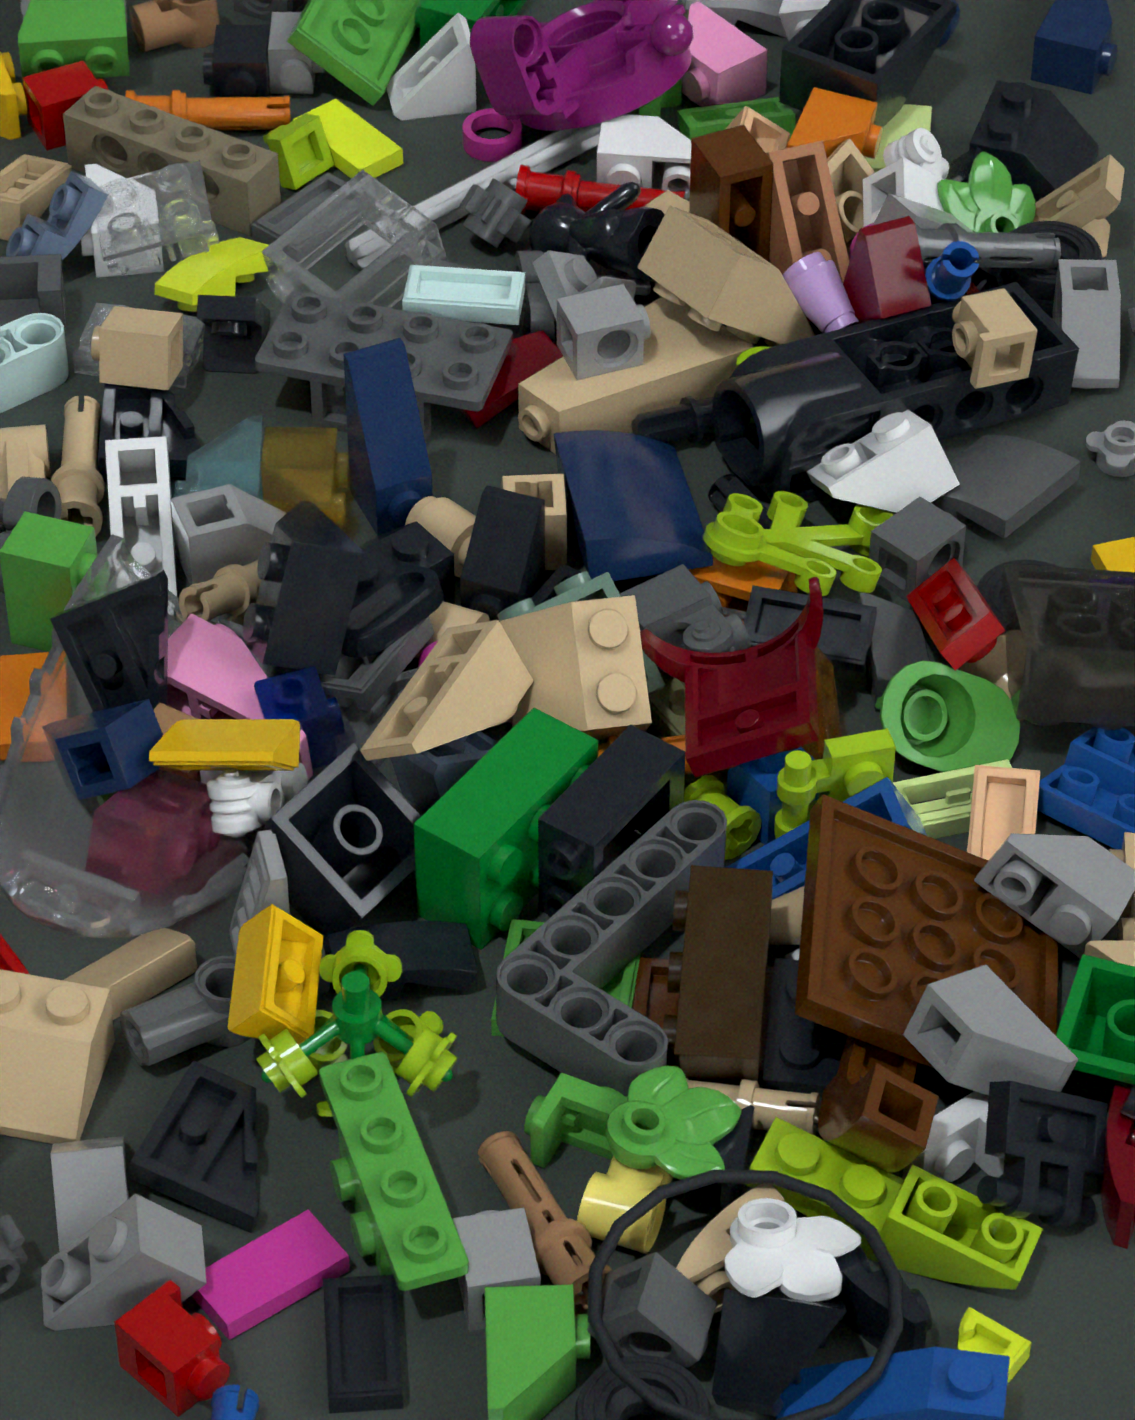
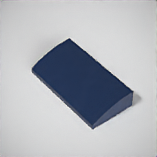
(629, 504)

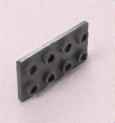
(448, 358)

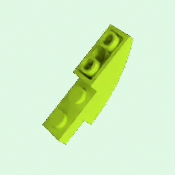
(922, 1219)

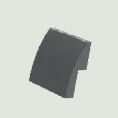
(1006, 482)

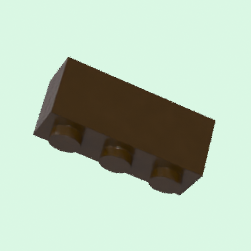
(720, 974)

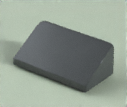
(894, 643)

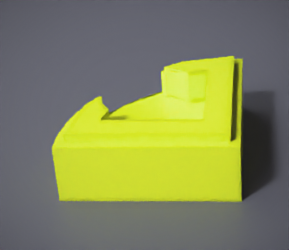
(985, 1335)

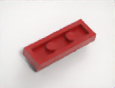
(956, 615)

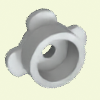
(1114, 448)

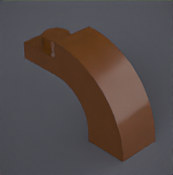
(876, 1107)

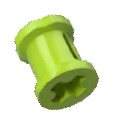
(742, 821)

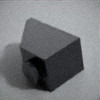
(504, 552)

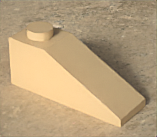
(459, 689)

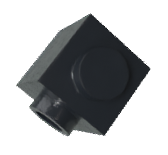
(238, 61)

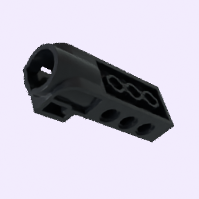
(845, 380)

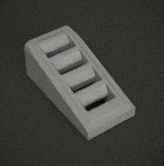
(262, 885)

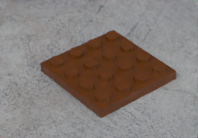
(898, 914)

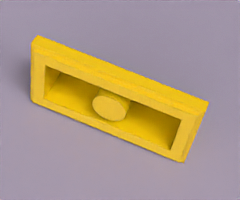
(229, 745)
(275, 977)

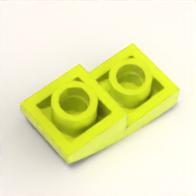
(212, 272)

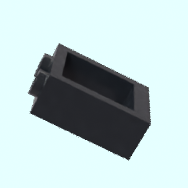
(606, 813)

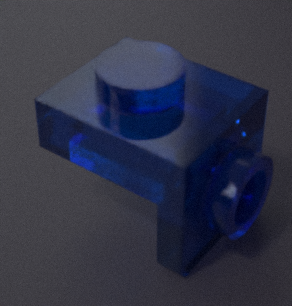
(302, 698)

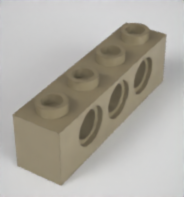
(142, 139)

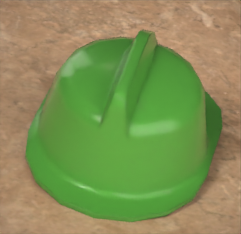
(948, 717)

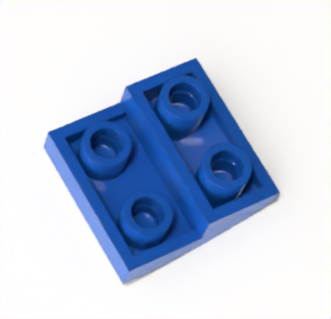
(1094, 786)

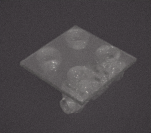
(154, 213)

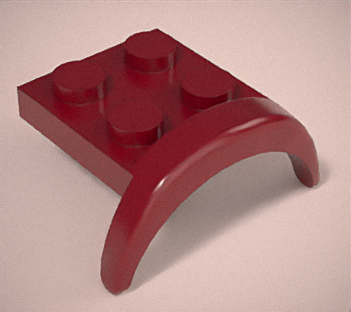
(749, 698)

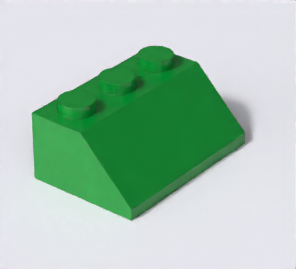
(1101, 1019)

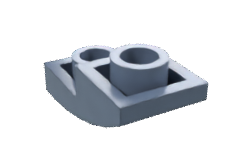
(71, 215)

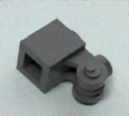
(687, 613)

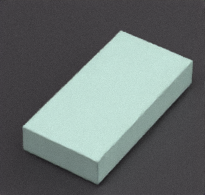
(465, 294)

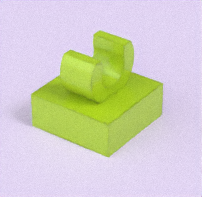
(300, 150)

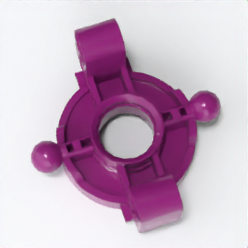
(582, 62)

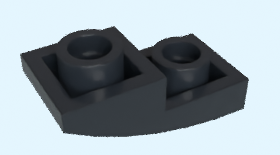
(429, 953)
(867, 1304)

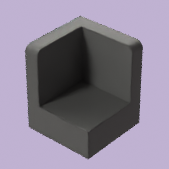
(32, 286)

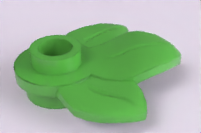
(988, 198)
(670, 1124)

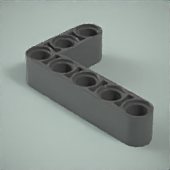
(554, 979)

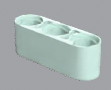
(31, 358)

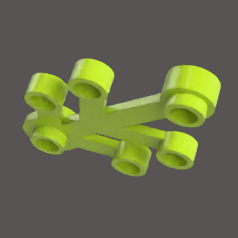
(740, 539)

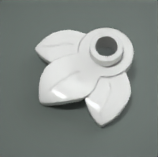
(786, 1251)

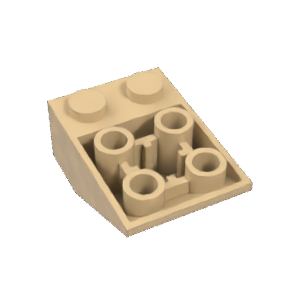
(722, 281)

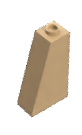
(677, 363)

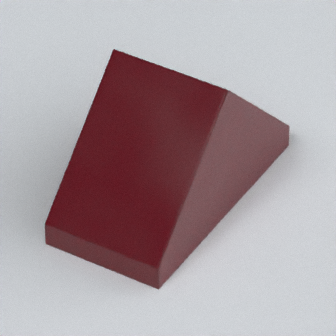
(886, 271)

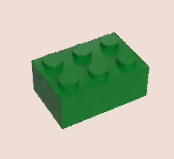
(482, 835)

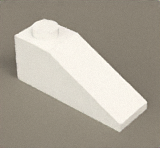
(142, 502)

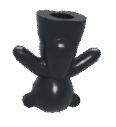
(603, 234)

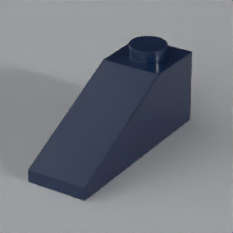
(1074, 45)
(384, 435)

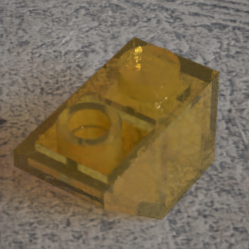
(305, 467)

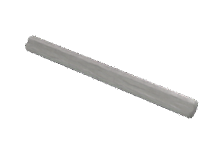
(444, 206)

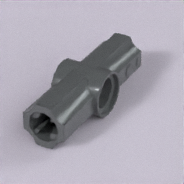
(187, 1015)

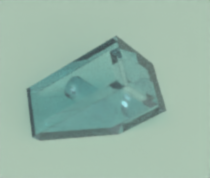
(227, 460)

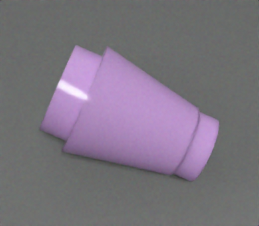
(820, 292)

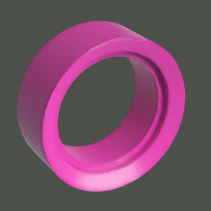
(491, 149)

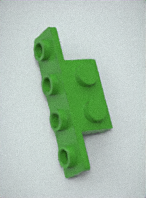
(389, 1177)

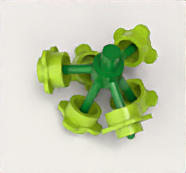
(360, 978)

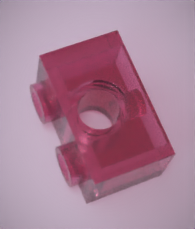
(152, 832)

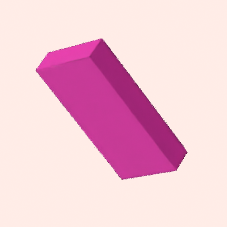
(270, 1274)

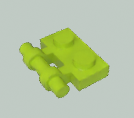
(846, 769)

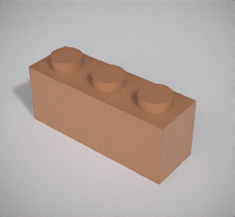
(804, 209)

